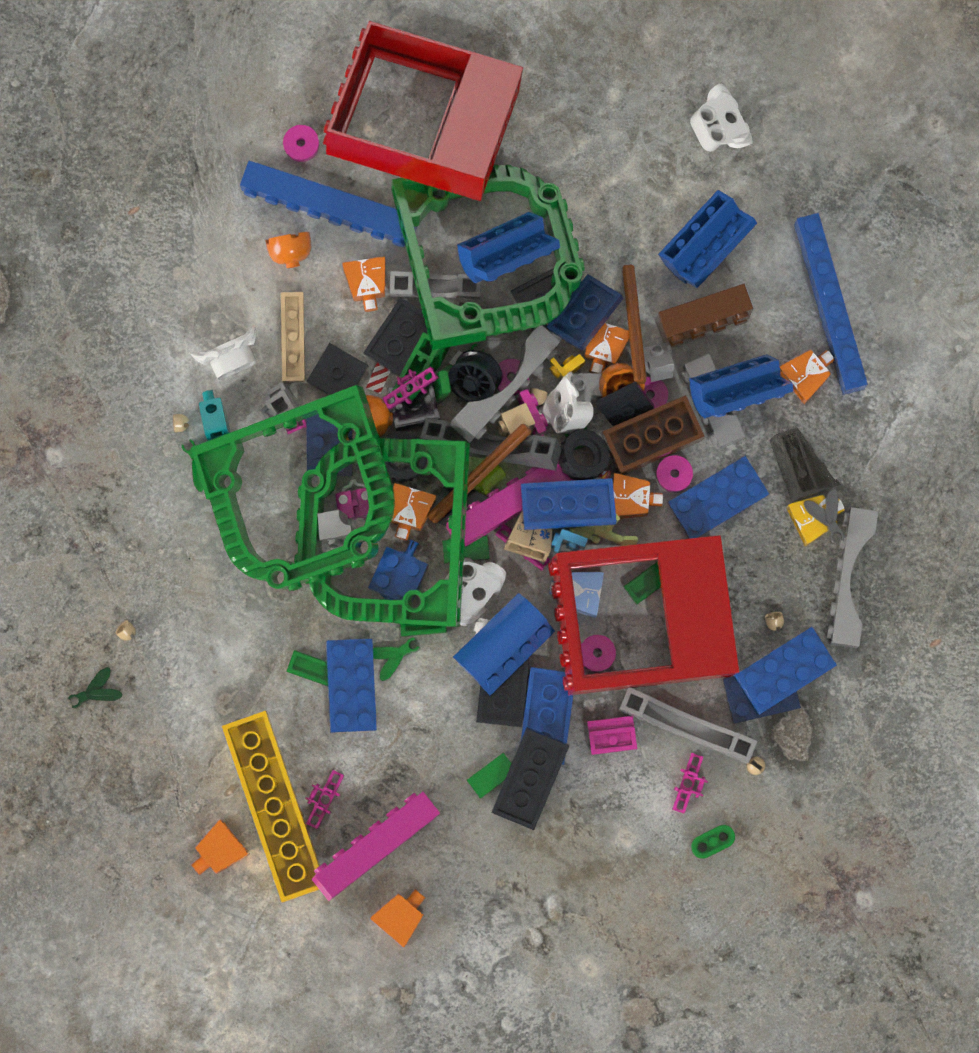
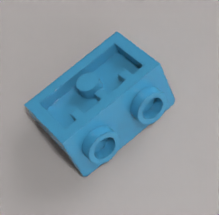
(573, 541)

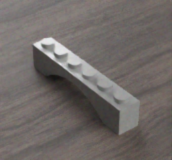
(475, 415)
(846, 624)
(687, 726)

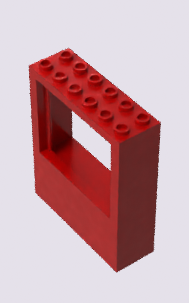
(471, 123)
(694, 610)

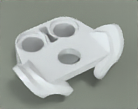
(714, 110)
(230, 356)
(570, 413)
(487, 576)

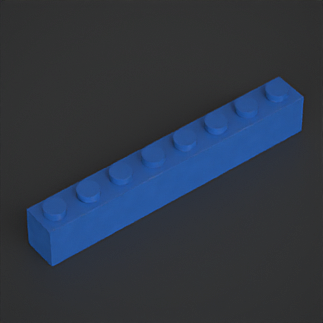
(322, 202)
(830, 304)

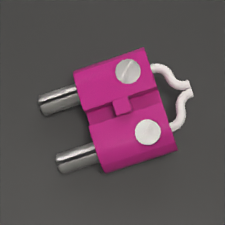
(353, 503)

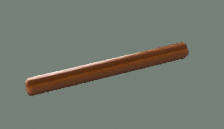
(634, 324)
(482, 470)

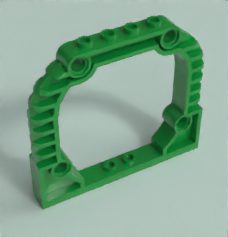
(447, 321)
(221, 457)
(441, 602)

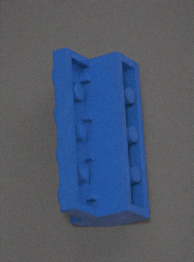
(706, 239)
(506, 248)
(738, 386)
(504, 643)

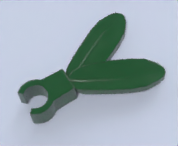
(95, 692)

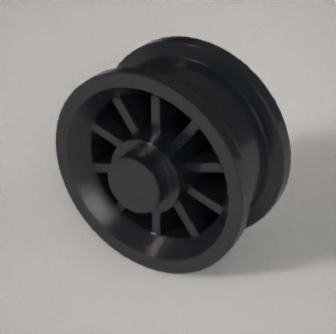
(475, 376)

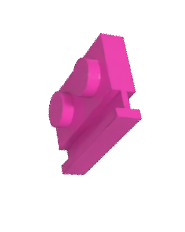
(540, 420)
(612, 735)

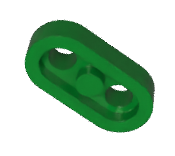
(712, 841)

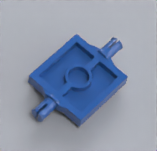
(398, 573)

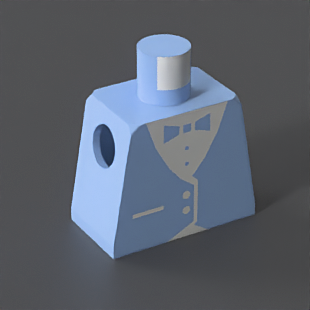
(587, 591)

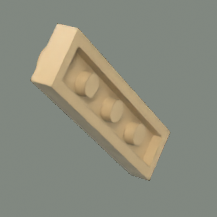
(292, 337)

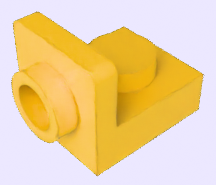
(571, 364)

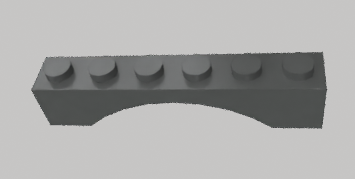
(532, 451)

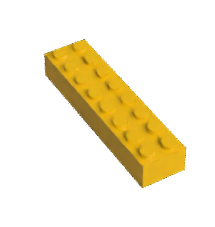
(273, 805)

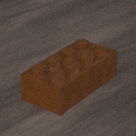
(704, 315)
(653, 435)

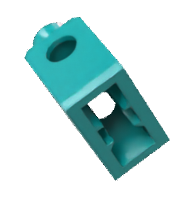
(213, 415)

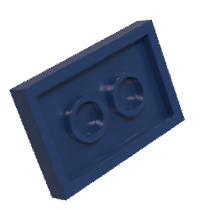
(586, 312)
(320, 439)
(742, 708)

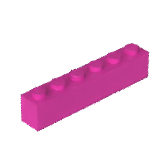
(504, 504)
(375, 846)

